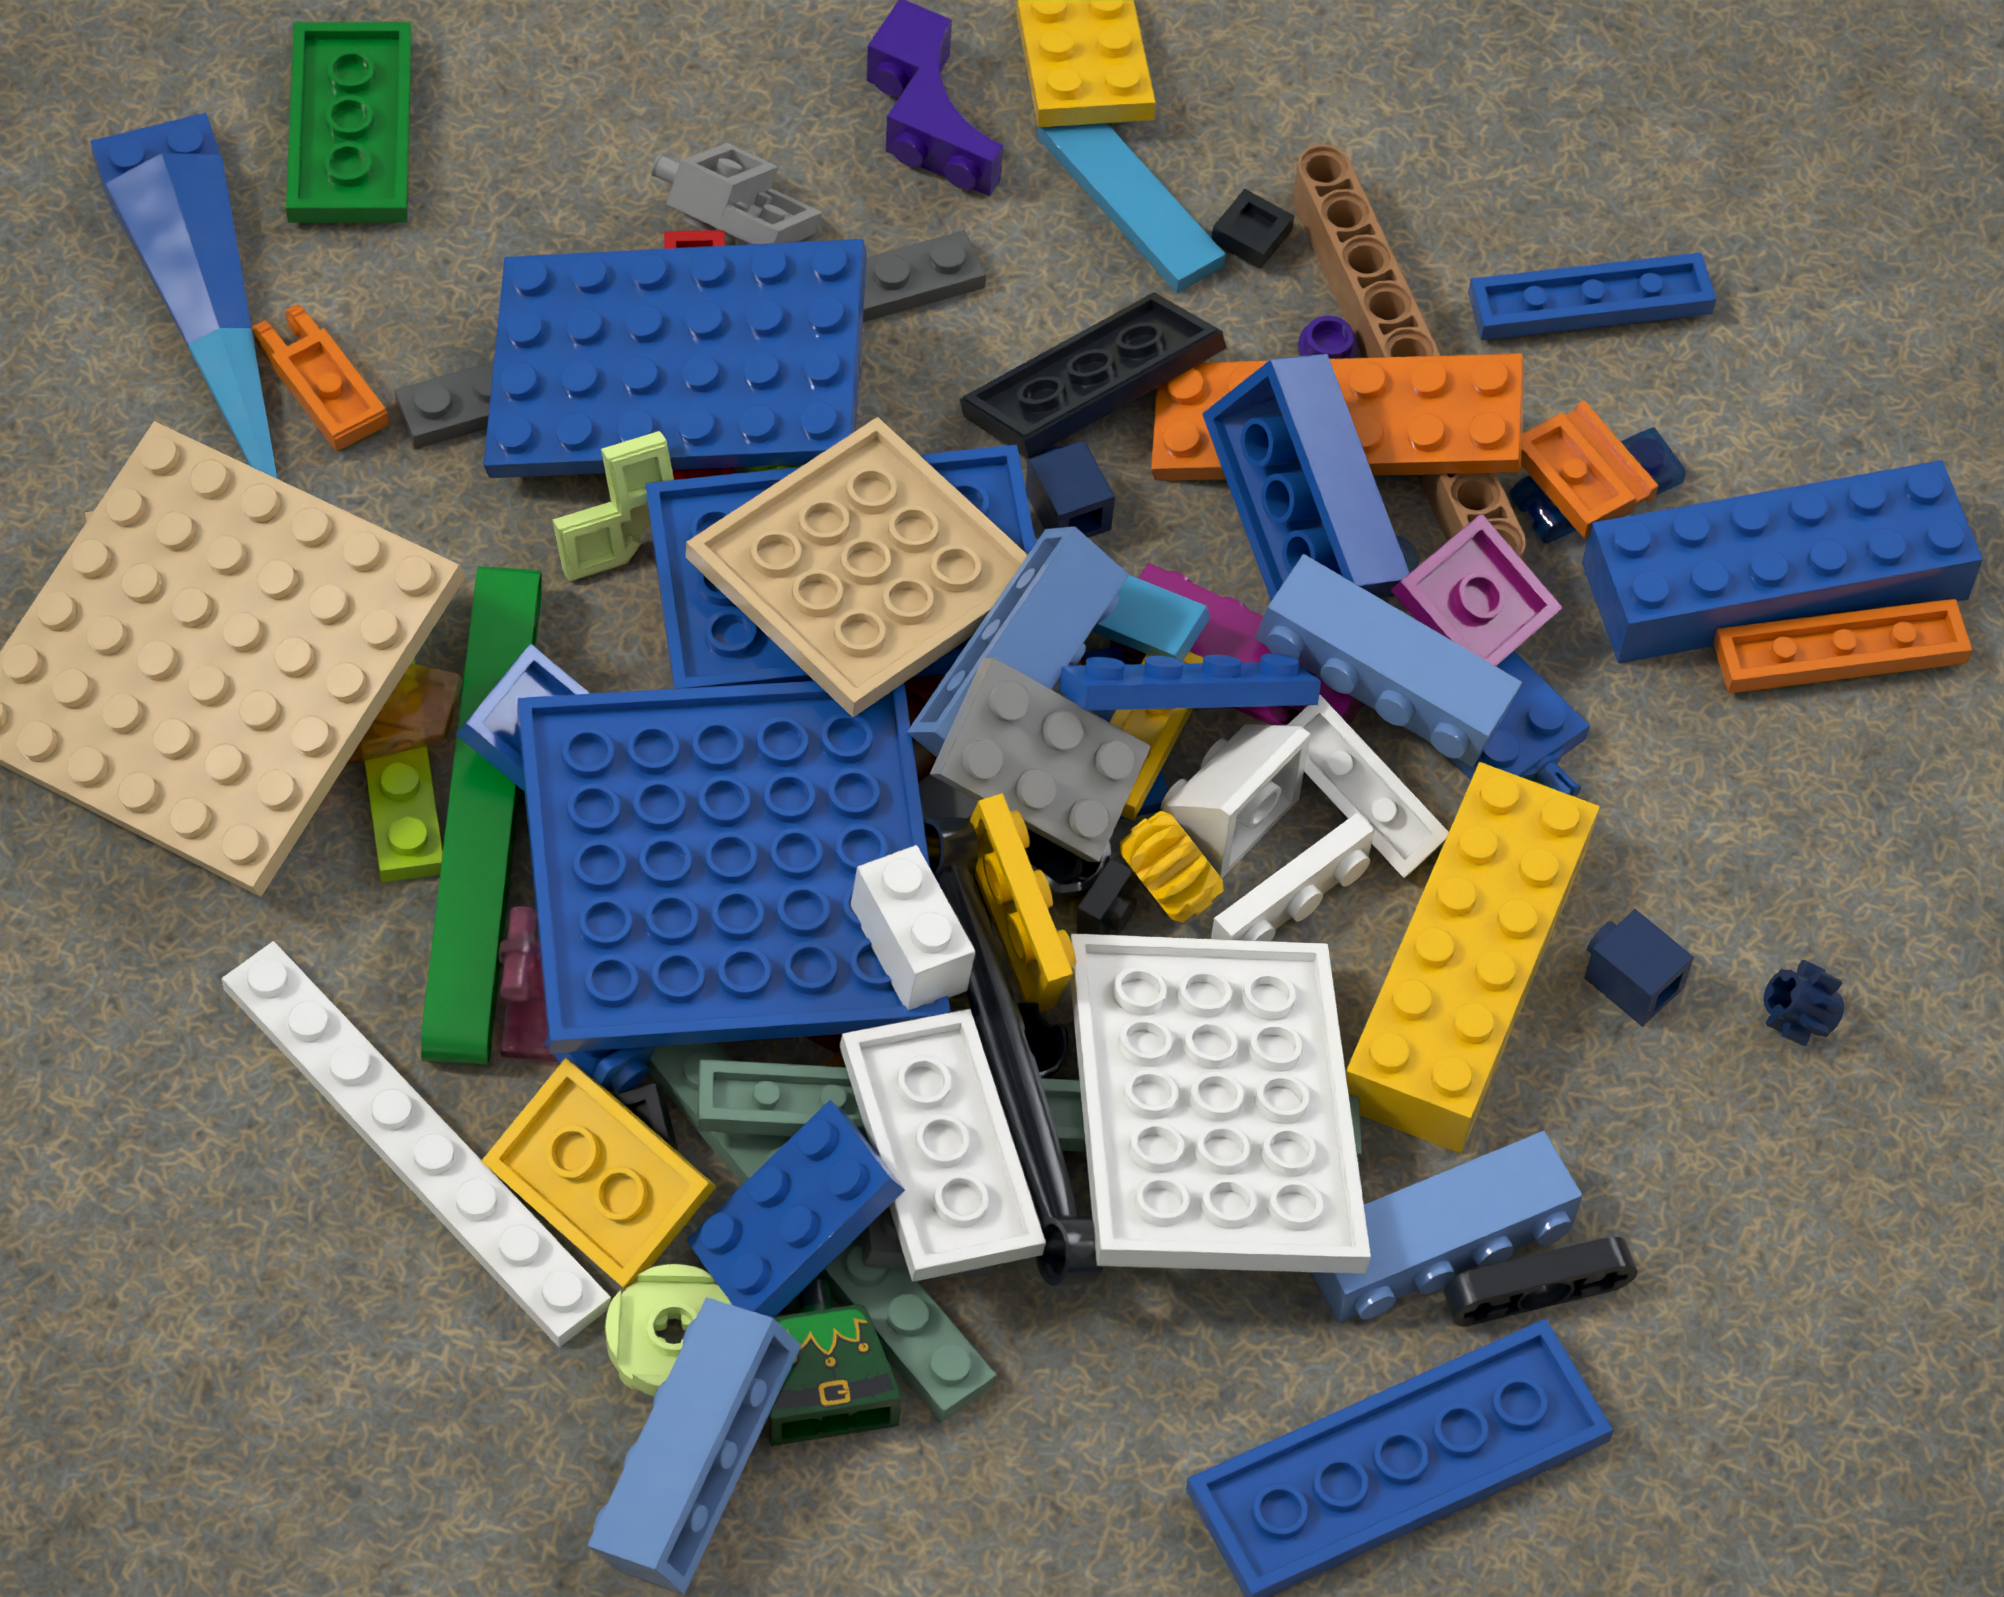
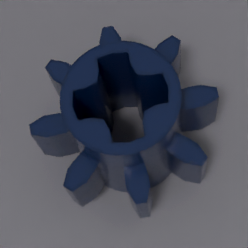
(1803, 1002)

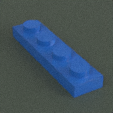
(1591, 296)
(1172, 684)

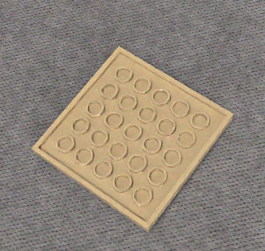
(213, 655)

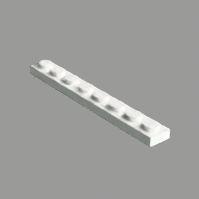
(417, 1144)

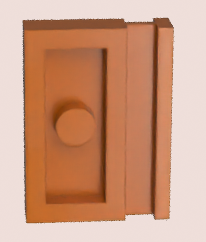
(1585, 468)

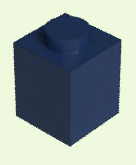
(1070, 490)
(1637, 966)

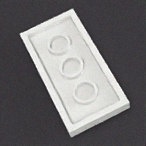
(946, 1141)

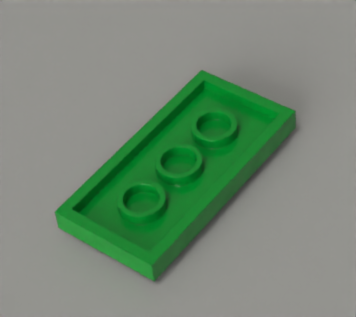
(349, 122)

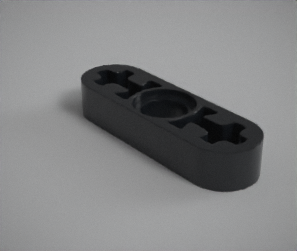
(1540, 1281)

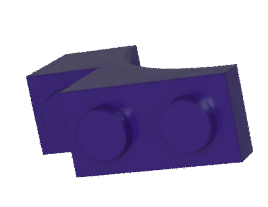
(924, 124)

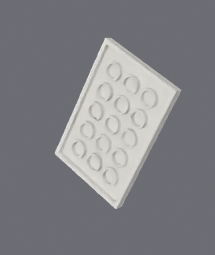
(1216, 1105)

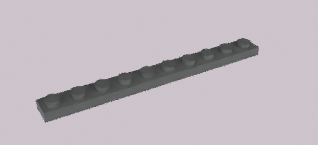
(893, 283)

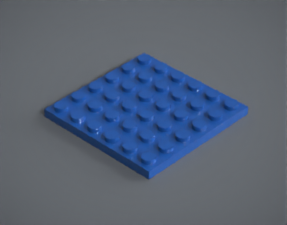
(710, 859)

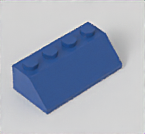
(1303, 476)

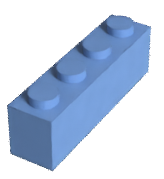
(1033, 625)
(1387, 660)
(1455, 1223)
(694, 1445)

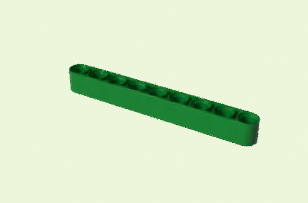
(477, 836)

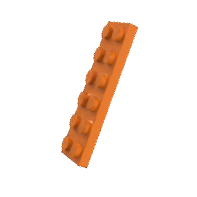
(1407, 412)

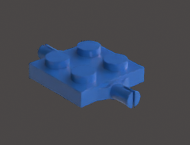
(1533, 732)

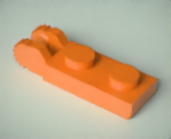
(322, 380)

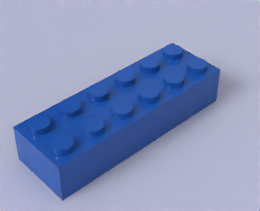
(1779, 556)

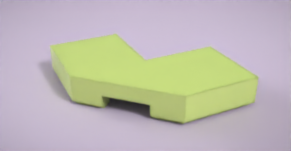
(611, 531)

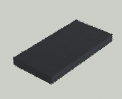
(1092, 374)

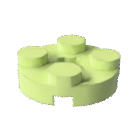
(646, 1306)

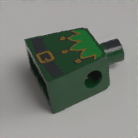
(838, 1376)

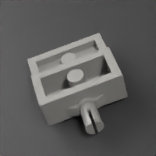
(734, 193)

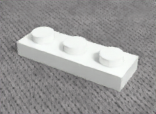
(1365, 785)
(1299, 885)

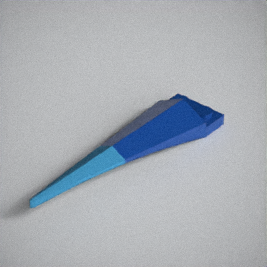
(178, 216)

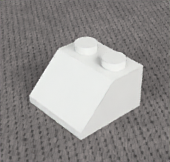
(1240, 791)

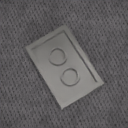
(1046, 757)

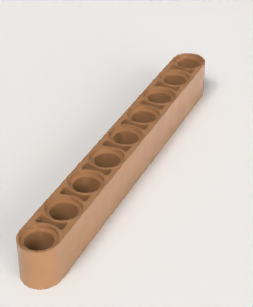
(1385, 316)

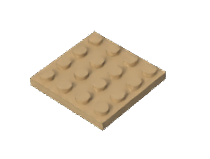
(860, 565)

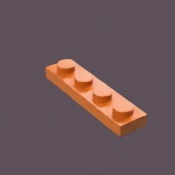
(1842, 646)

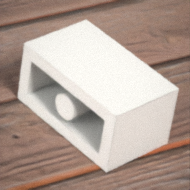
(912, 928)

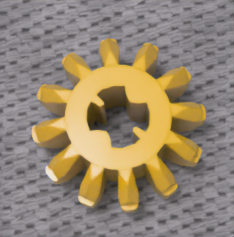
(1171, 866)

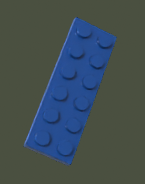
(1398, 1460)

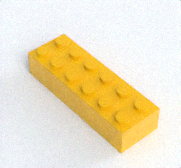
(1469, 957)

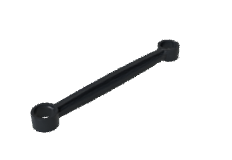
(1069, 1238)

